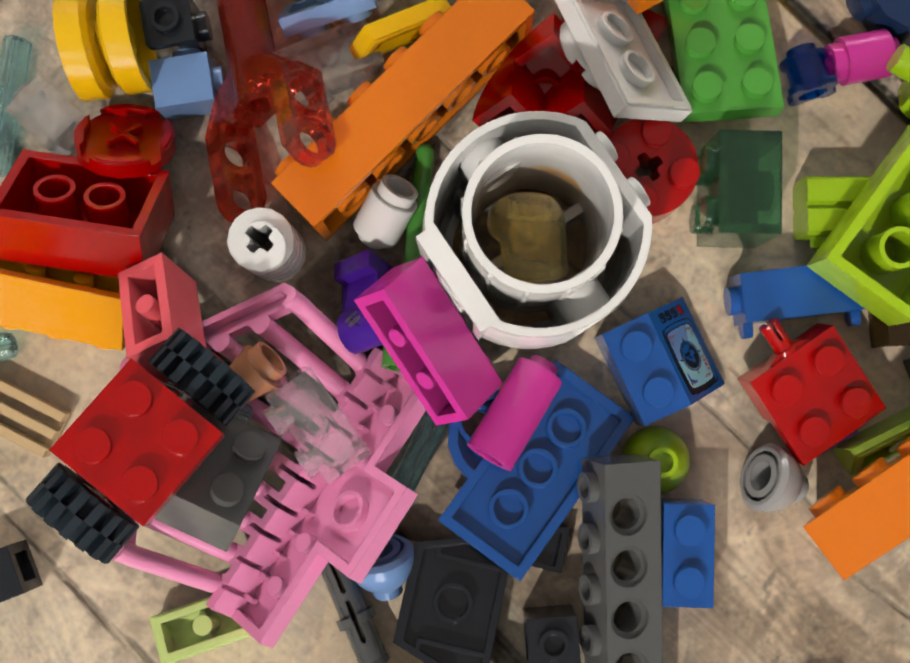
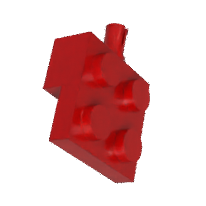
(810, 389)

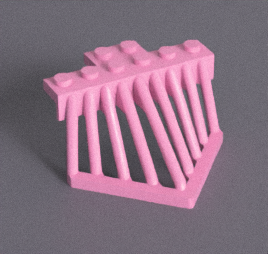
(307, 518)

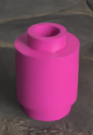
(861, 56)

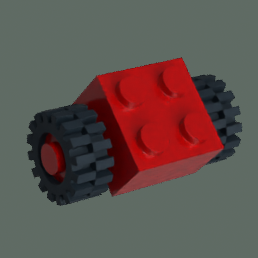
(137, 446)

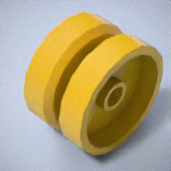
(102, 47)

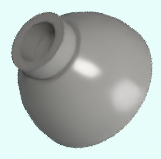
(772, 479)

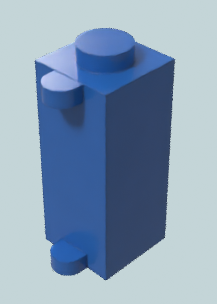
(786, 296)

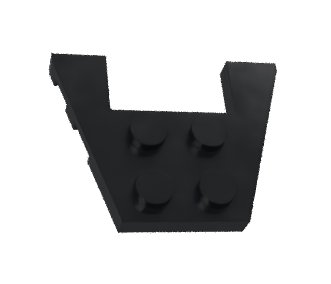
(457, 599)

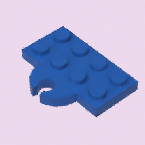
(519, 510)

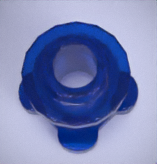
(807, 74)

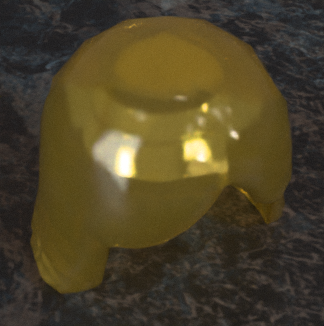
(530, 236)

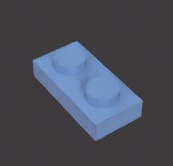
(312, 16)

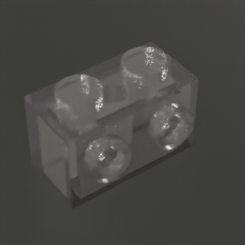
(318, 425)

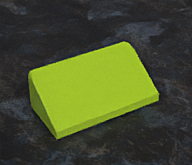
(874, 442)

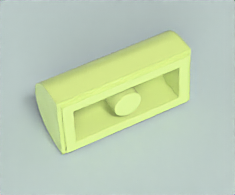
(192, 631)

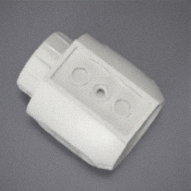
(552, 156)

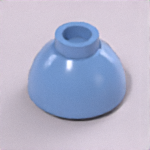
(390, 569)

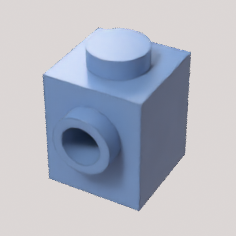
(185, 83)

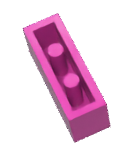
(429, 342)

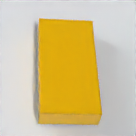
(395, 29)

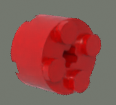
(667, 155)

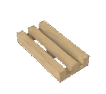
(22, 439)

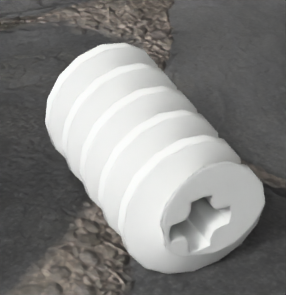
(251, 233)

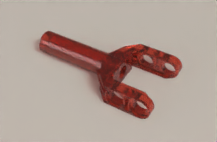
(254, 91)

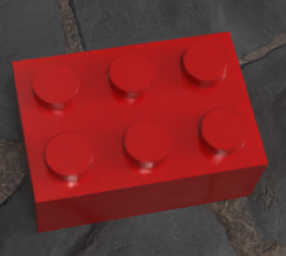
(79, 220)

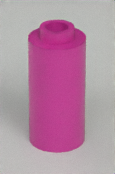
(516, 411)

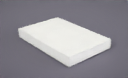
(625, 60)

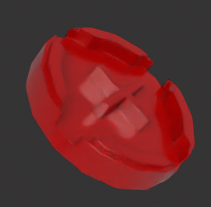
(125, 141)

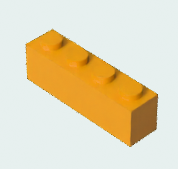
(61, 304)

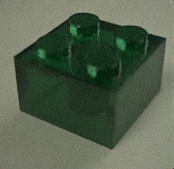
(739, 189)

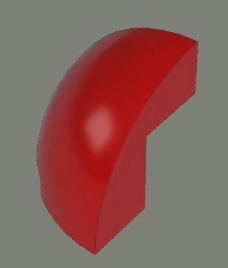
(542, 79)

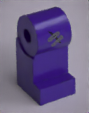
(356, 276)

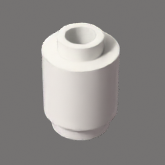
(386, 212)

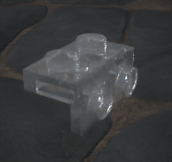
(332, 56)

